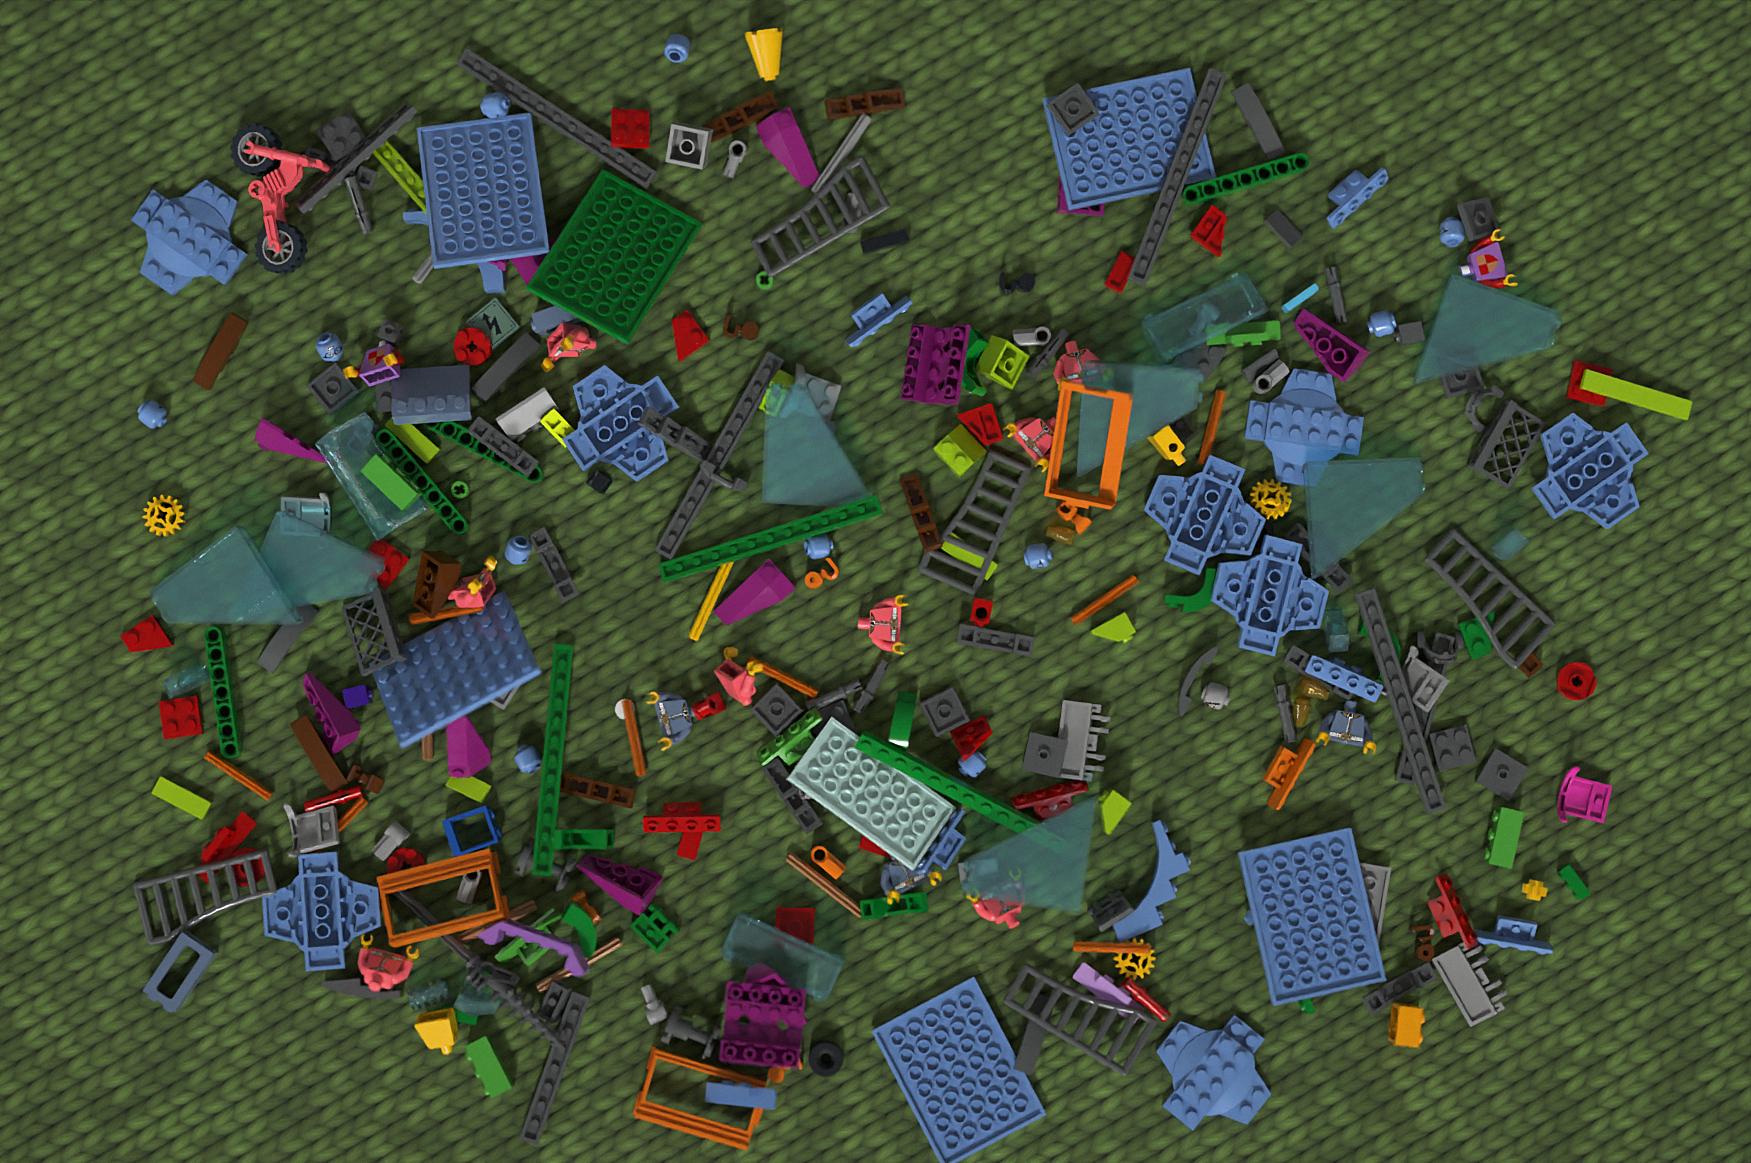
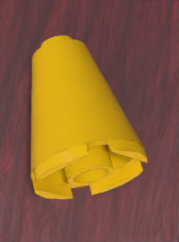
(766, 51)

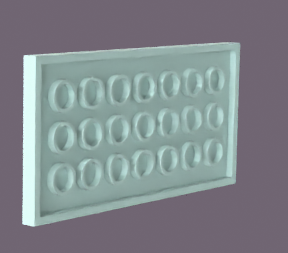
(871, 795)

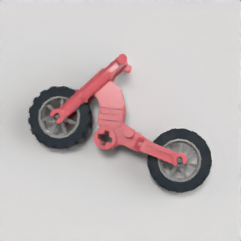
(277, 233)

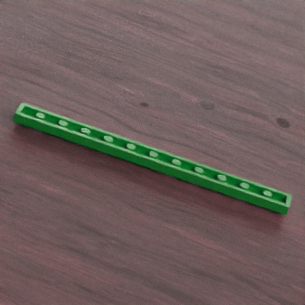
(770, 539)
(552, 759)
(943, 782)

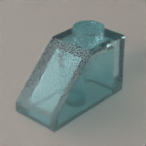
(1509, 544)
(1335, 630)
(186, 680)
(476, 1002)

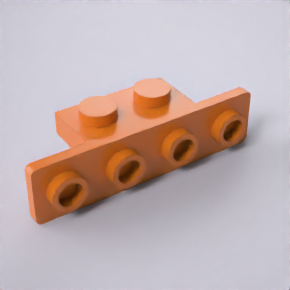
(1285, 770)

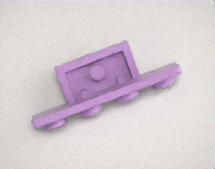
(1103, 987)

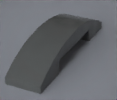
(365, 177)
(503, 446)
(554, 564)
(285, 638)
(995, 640)
(1299, 659)
(1184, 701)
(1398, 987)

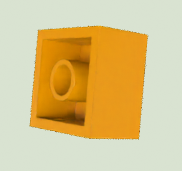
(1406, 1024)

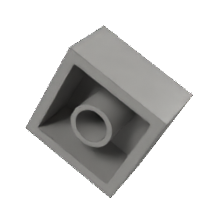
(689, 145)

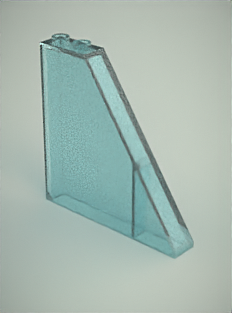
(1483, 328)
(1160, 398)
(804, 455)
(1353, 501)
(316, 563)
(225, 586)
(1037, 865)

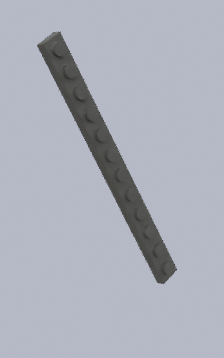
(556, 118)
(1176, 176)
(719, 455)
(1400, 701)

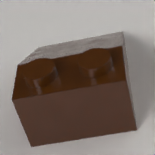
(435, 581)

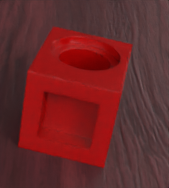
(981, 603)

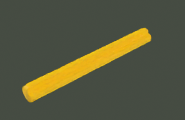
(710, 601)

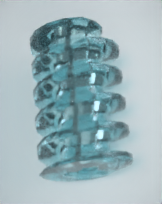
(429, 994)

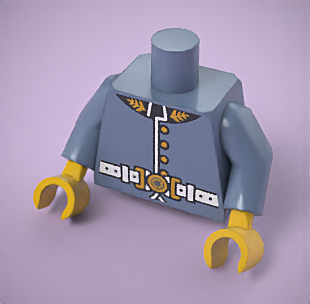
(673, 716)
(1347, 728)
(899, 878)

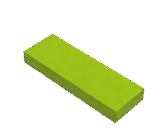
(414, 440)
(967, 557)
(181, 798)

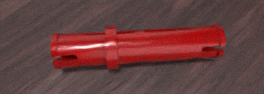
(355, 792)
(1139, 993)

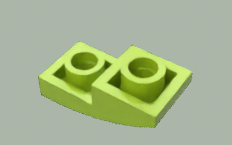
(470, 787)

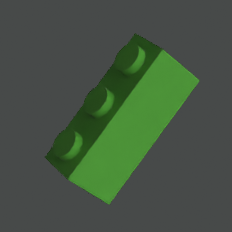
(392, 481)
(1503, 837)
(488, 1066)

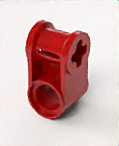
(709, 706)

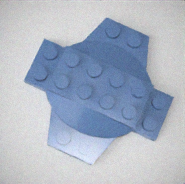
(189, 237)
(1303, 425)
(610, 427)
(1589, 471)
(1204, 515)
(1269, 595)
(322, 911)
(1213, 1072)

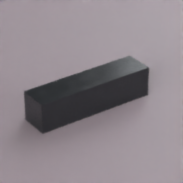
(884, 242)

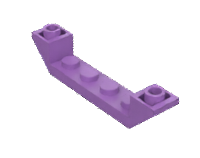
(575, 962)

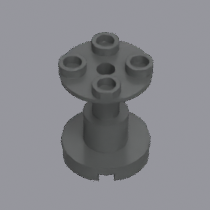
(526, 862)
(684, 1029)

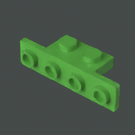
(1249, 332)
(793, 741)
(529, 951)

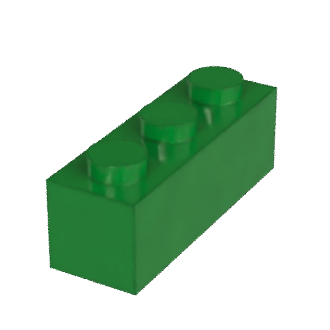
(1573, 882)
(463, 1017)

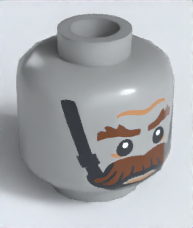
(1215, 695)

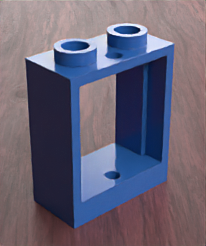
(453, 837)

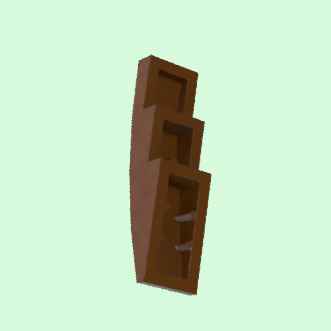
(866, 103)
(742, 116)
(220, 351)
(920, 512)
(318, 753)
(597, 790)

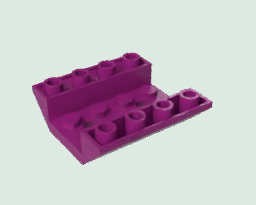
(932, 363)
(762, 1039)

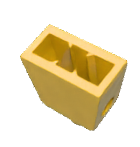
(1162, 440)
(438, 1029)

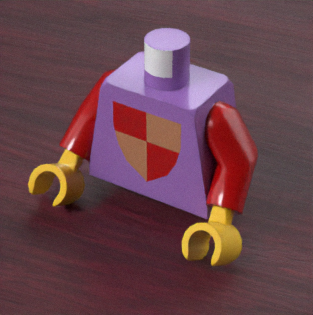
(1487, 263)
(378, 365)

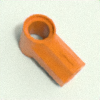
(828, 862)

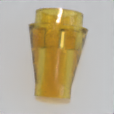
(1061, 534)
(1313, 689)
(1301, 711)

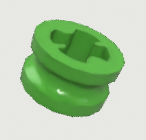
(758, 280)
(459, 484)

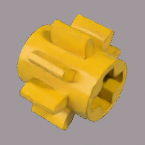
(1534, 890)

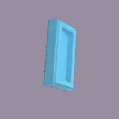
(1300, 298)

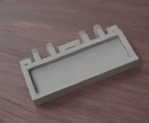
(1076, 727)
(1467, 984)

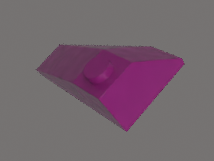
(784, 140)
(1334, 348)
(337, 721)
(465, 748)
(765, 975)

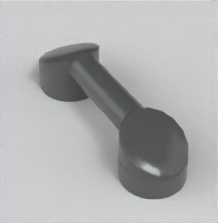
(708, 469)

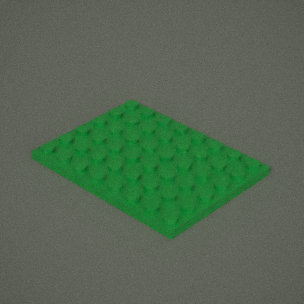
(614, 257)

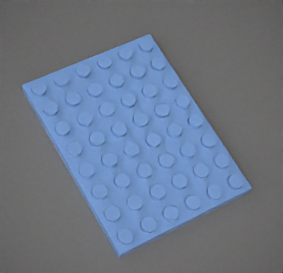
(1130, 142)
(482, 190)
(455, 669)
(1311, 916)
(958, 1072)

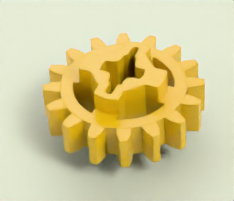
(1270, 499)
(171, 513)
(1122, 962)

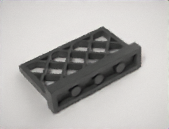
(1491, 438)
(388, 625)

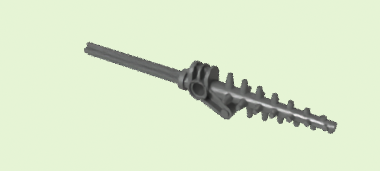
(499, 979)

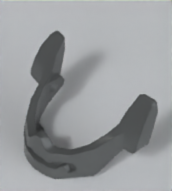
(1474, 402)
(1444, 657)

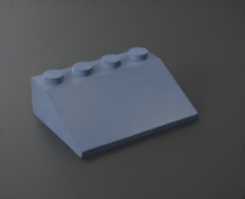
(432, 395)

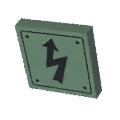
(494, 321)

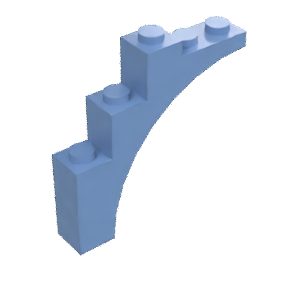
(492, 276)
(1160, 890)

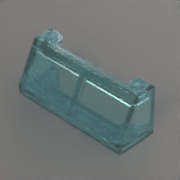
(1203, 317)
(347, 452)
(792, 958)

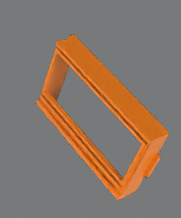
(1114, 449)
(436, 872)
(691, 1123)

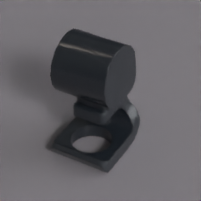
(1024, 284)
(598, 481)

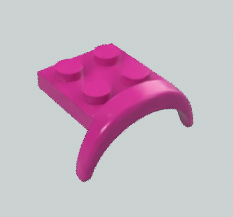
(1582, 798)

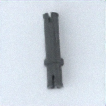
(358, 204)
(1336, 295)
(1042, 360)
(871, 686)
(841, 691)
(1283, 706)

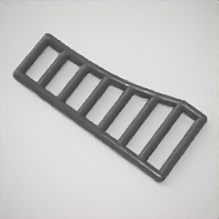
(817, 200)
(957, 521)
(1481, 614)
(202, 913)
(1095, 1002)

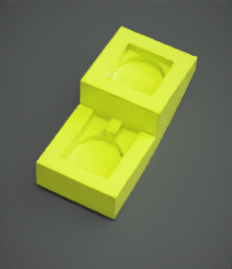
(557, 425)

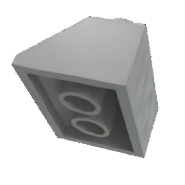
(527, 415)

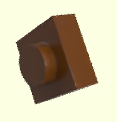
(1530, 665)

